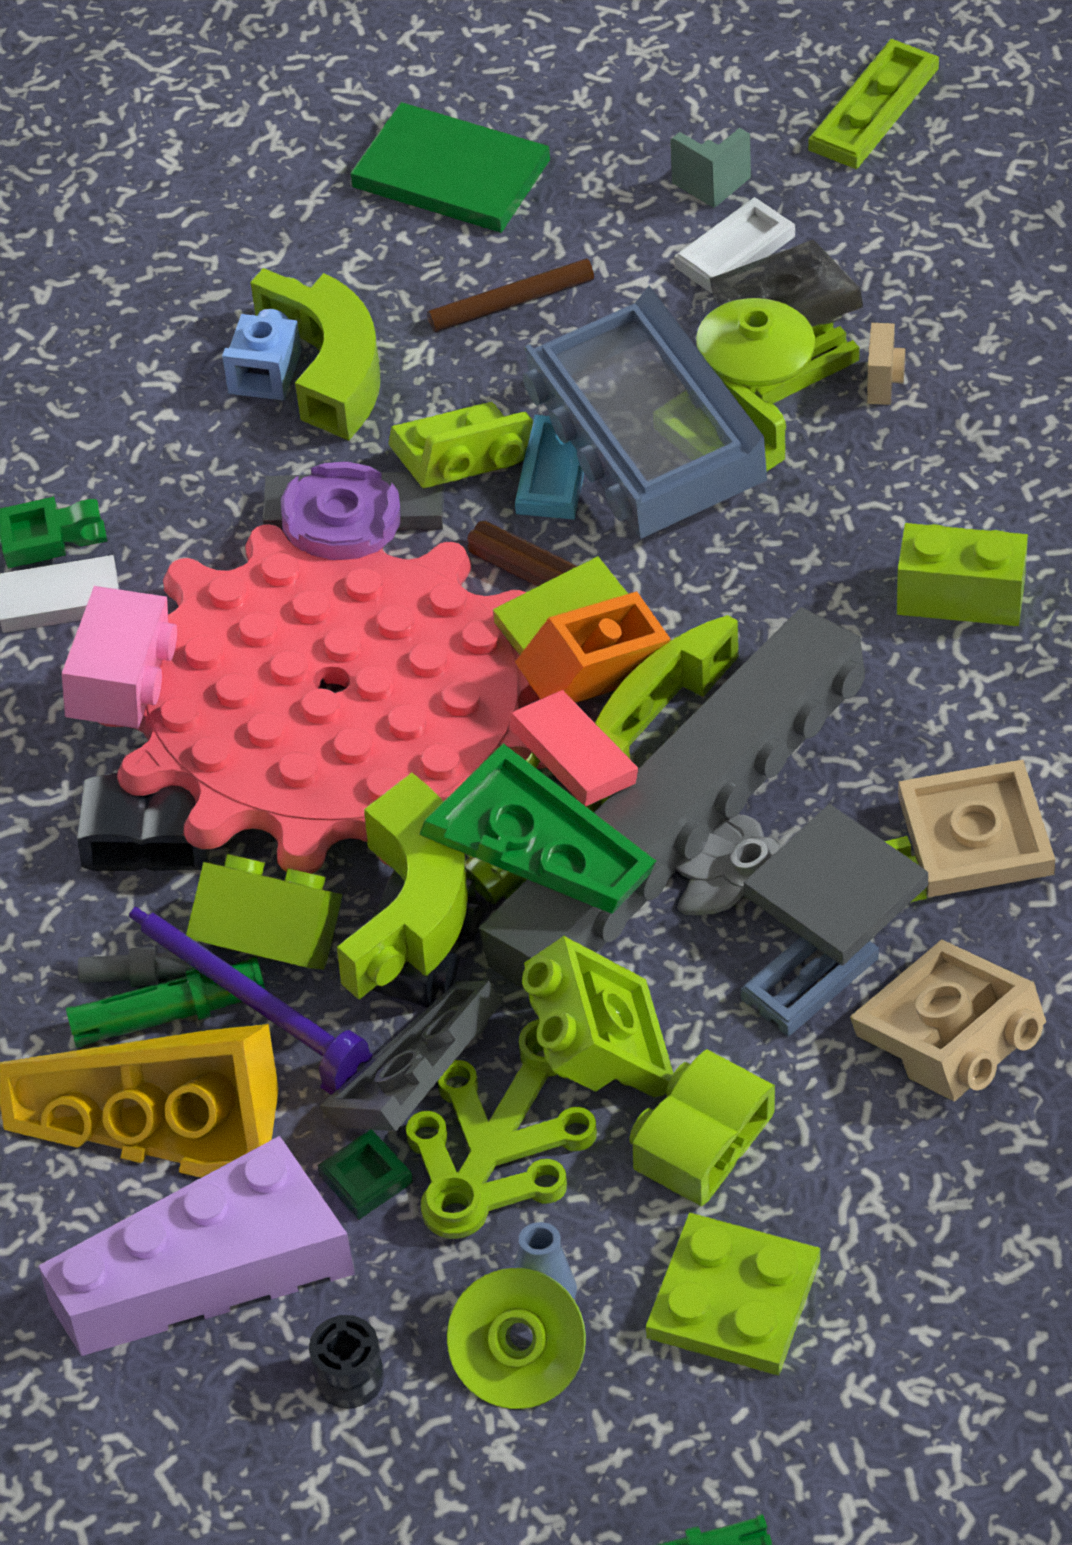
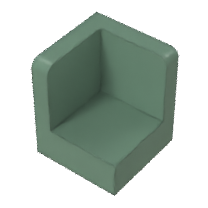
(711, 169)

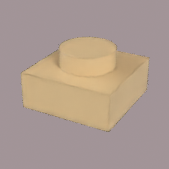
(885, 364)

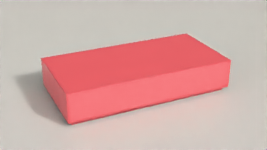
(573, 748)

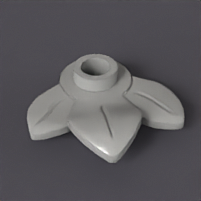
(723, 865)

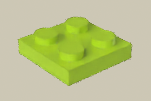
(733, 1293)

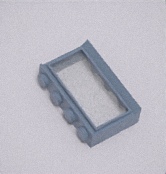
(646, 415)

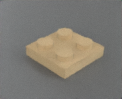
(976, 828)

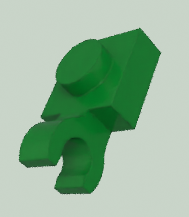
(39, 529)

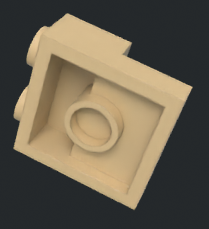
(952, 1019)

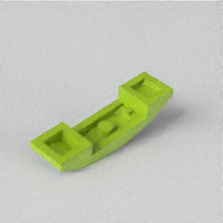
(688, 661)

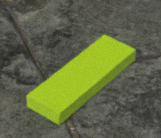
(873, 103)

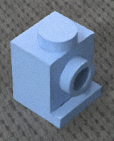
(263, 343)

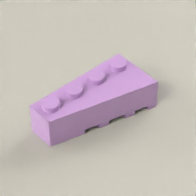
(198, 1251)

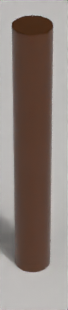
(510, 295)

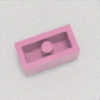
(118, 657)

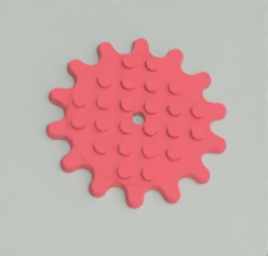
(275, 752)

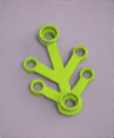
(493, 1145)

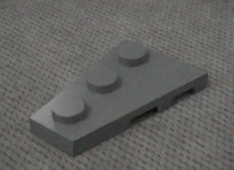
(411, 1064)

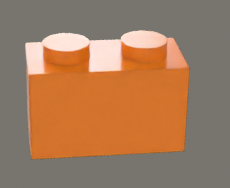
(591, 648)

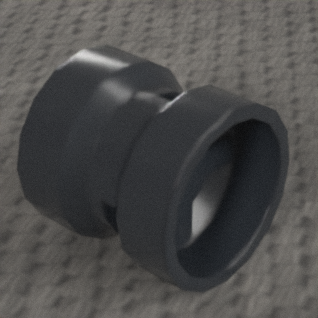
(351, 1378)

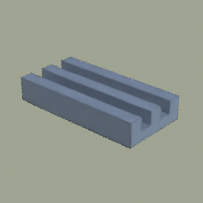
(817, 997)

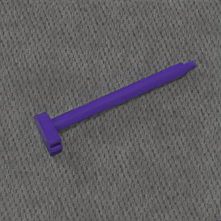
(338, 1054)

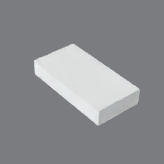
(737, 240)
(52, 592)

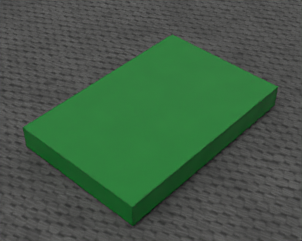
(450, 167)

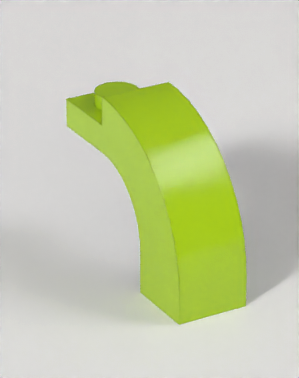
(345, 376)
(431, 905)

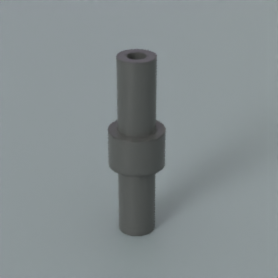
(142, 967)

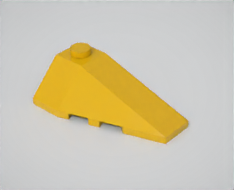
(166, 1097)

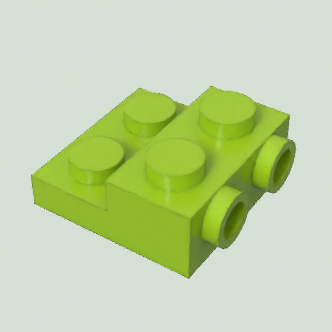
(596, 1019)

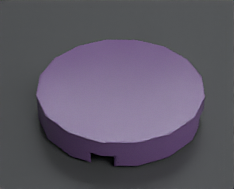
(340, 511)

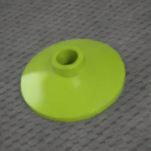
(756, 341)
(483, 1347)

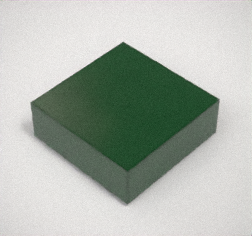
(365, 1174)

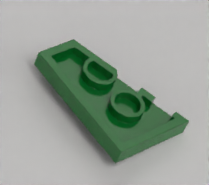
(539, 832)

